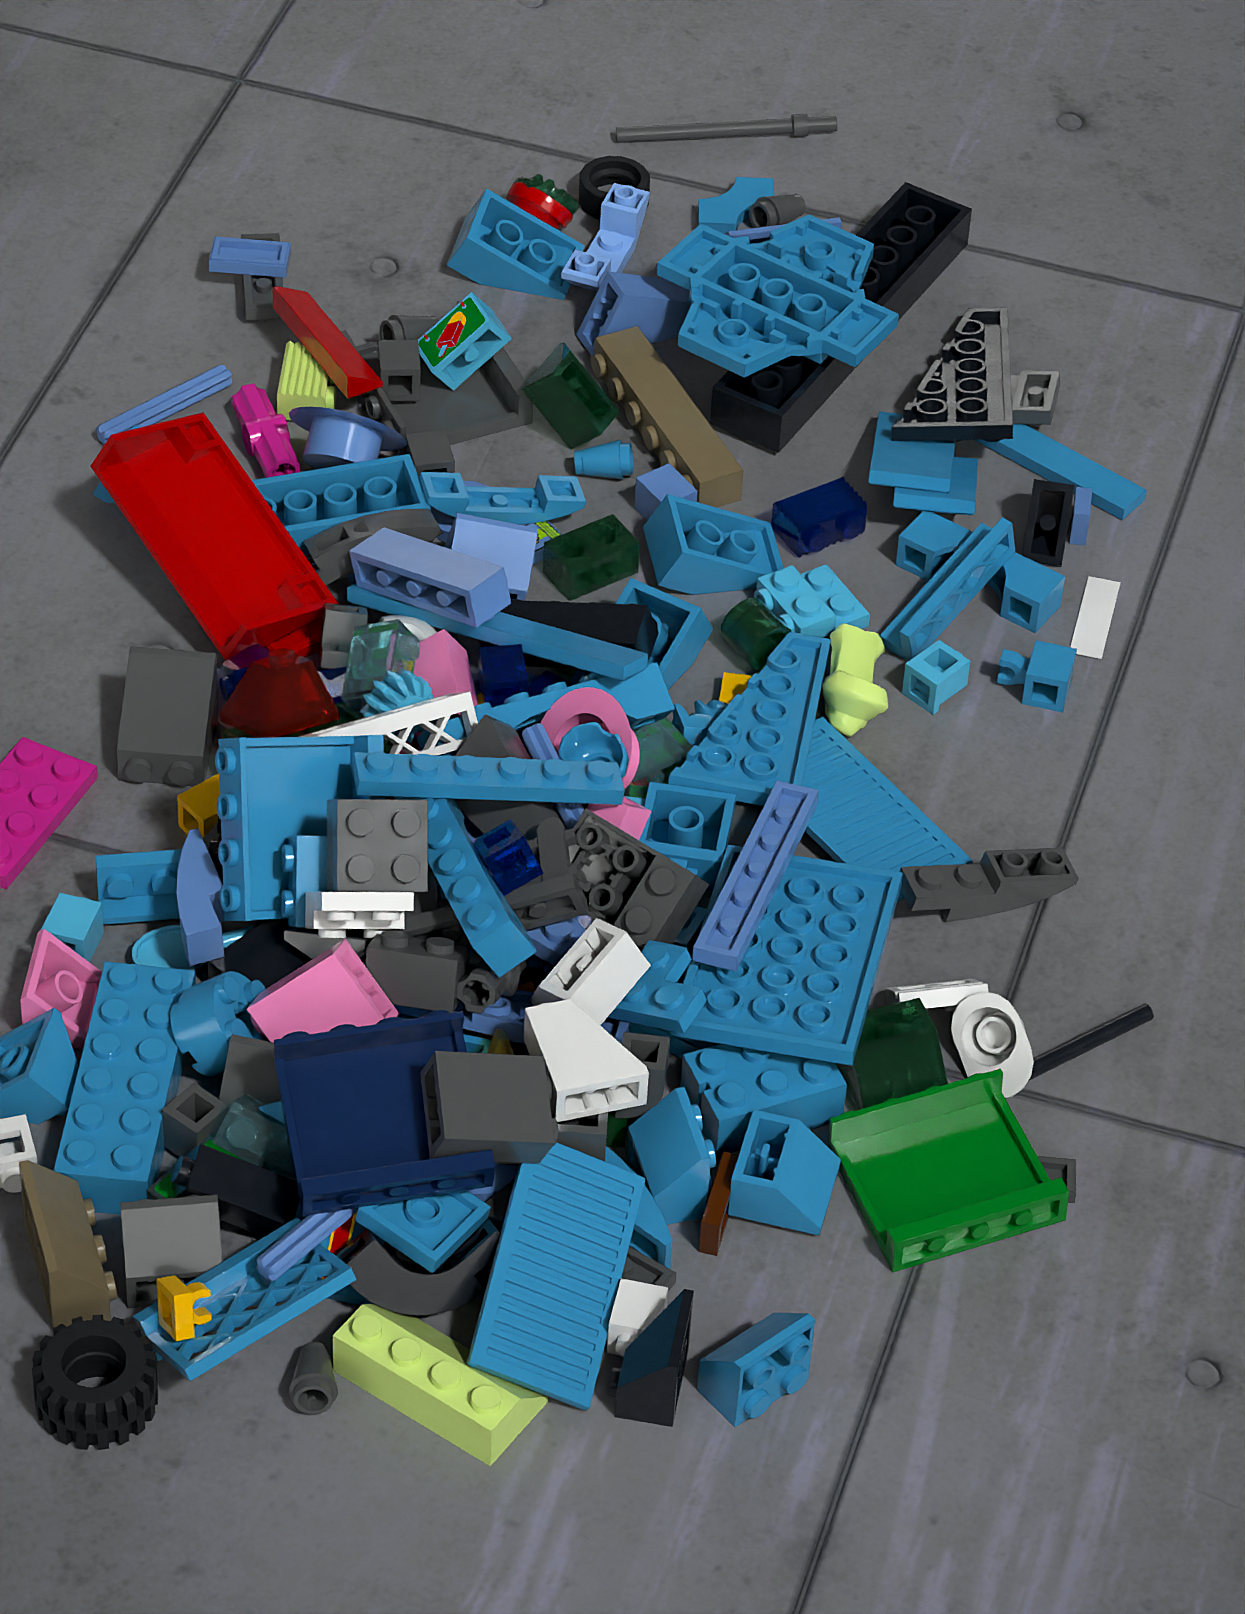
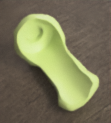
(849, 689)

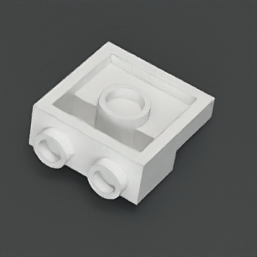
(369, 911)

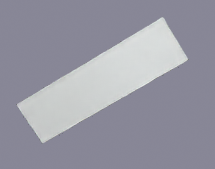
(1095, 617)

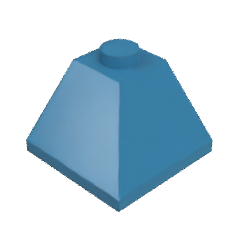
(37, 1069)

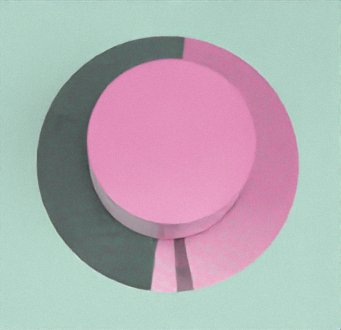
(588, 706)

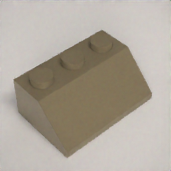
(64, 1246)

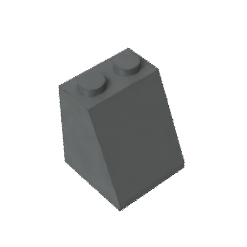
(167, 716)

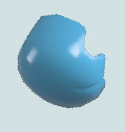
(593, 743)

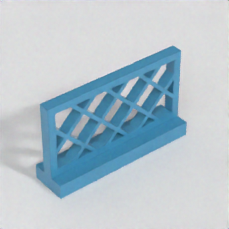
(235, 1287)

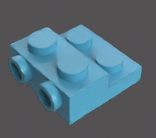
(811, 601)

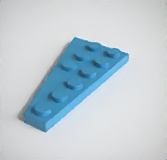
(765, 729)

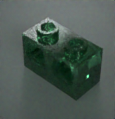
(591, 557)

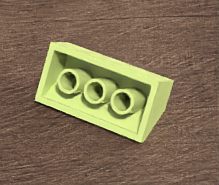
(430, 1382)

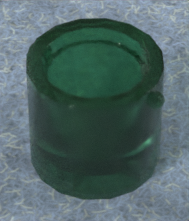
(753, 631)

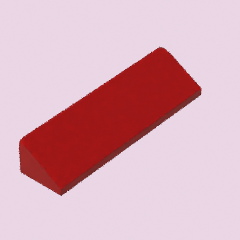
(325, 341)

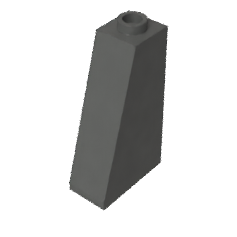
(500, 740)

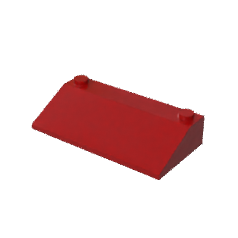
(211, 532)

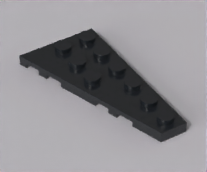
(968, 388)

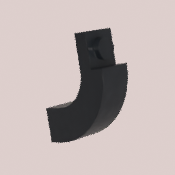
(412, 1288)

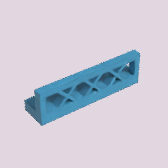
(950, 590)

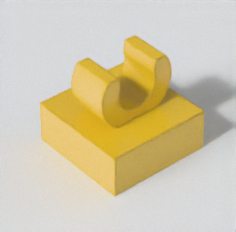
(176, 1307)

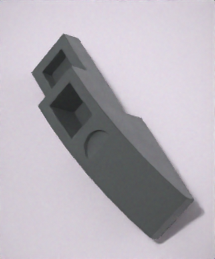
(331, 547)
(993, 886)

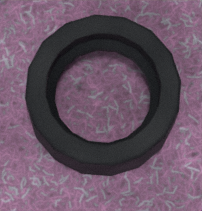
(608, 171)

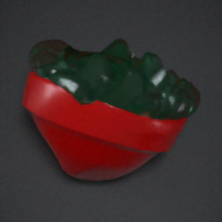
(543, 200)

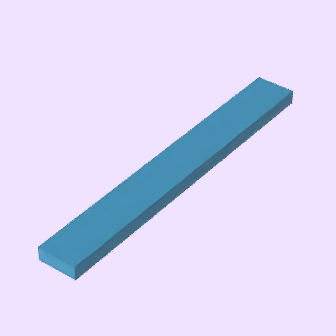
(536, 638)

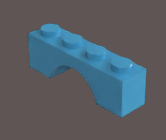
(1026, 588)

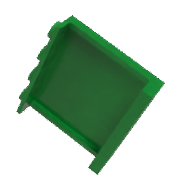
(944, 1171)

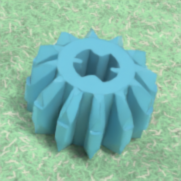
(395, 692)

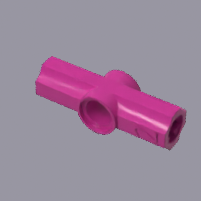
(264, 432)

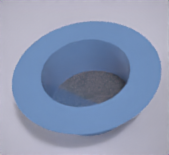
(343, 437)

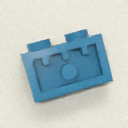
(138, 886)

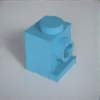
(935, 676)

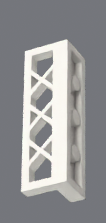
(409, 716)

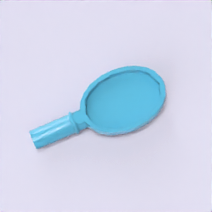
(165, 948)

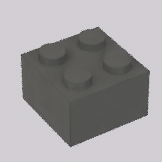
(377, 845)

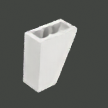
(584, 1062)

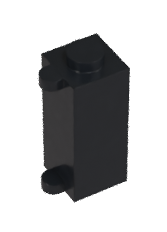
(245, 1192)

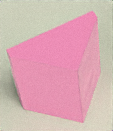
(60, 981)

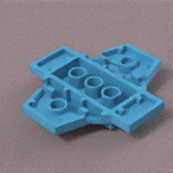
(777, 296)

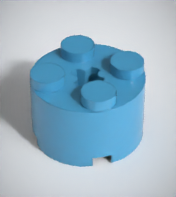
(209, 1017)

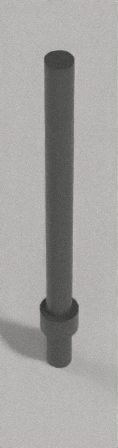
(797, 125)

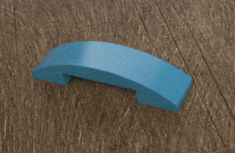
(549, 499)

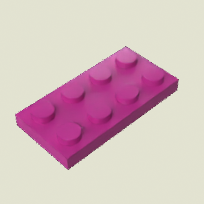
(35, 796)

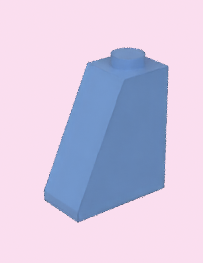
(633, 301)

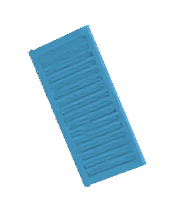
(864, 815)
(557, 1274)

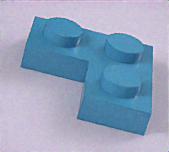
(657, 997)

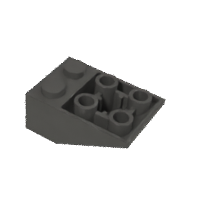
(632, 882)

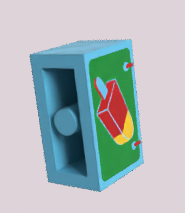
(462, 341)

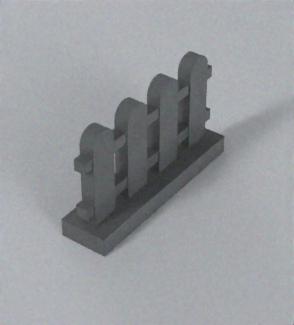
(540, 902)

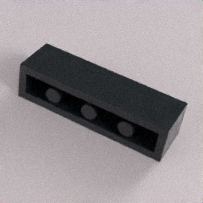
(617, 624)

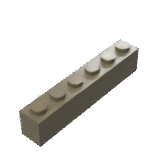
(666, 415)

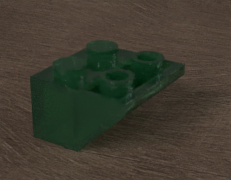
(570, 398)
(895, 1055)

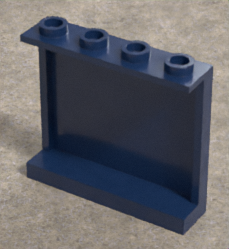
(360, 1114)

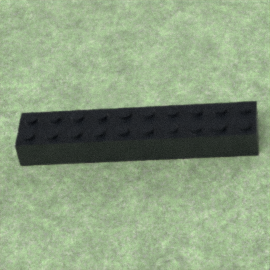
(913, 244)

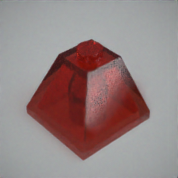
(279, 697)

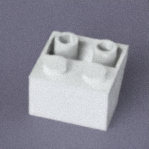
(595, 971)

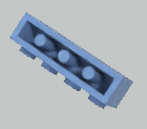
(430, 577)

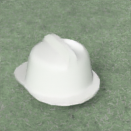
(992, 1038)

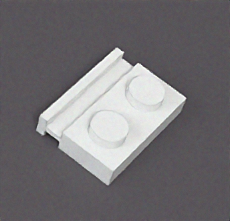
(938, 994)

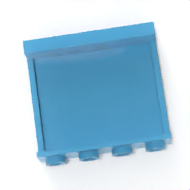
(274, 793)

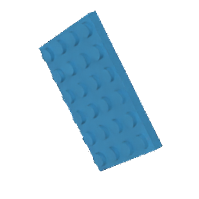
(807, 965)

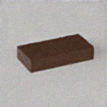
(717, 1207)

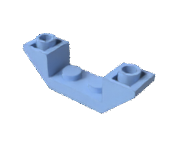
(615, 242)

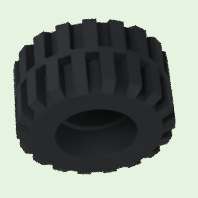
(101, 1412)

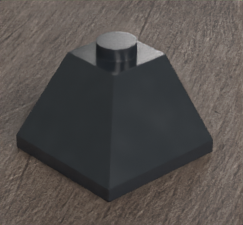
(654, 1366)

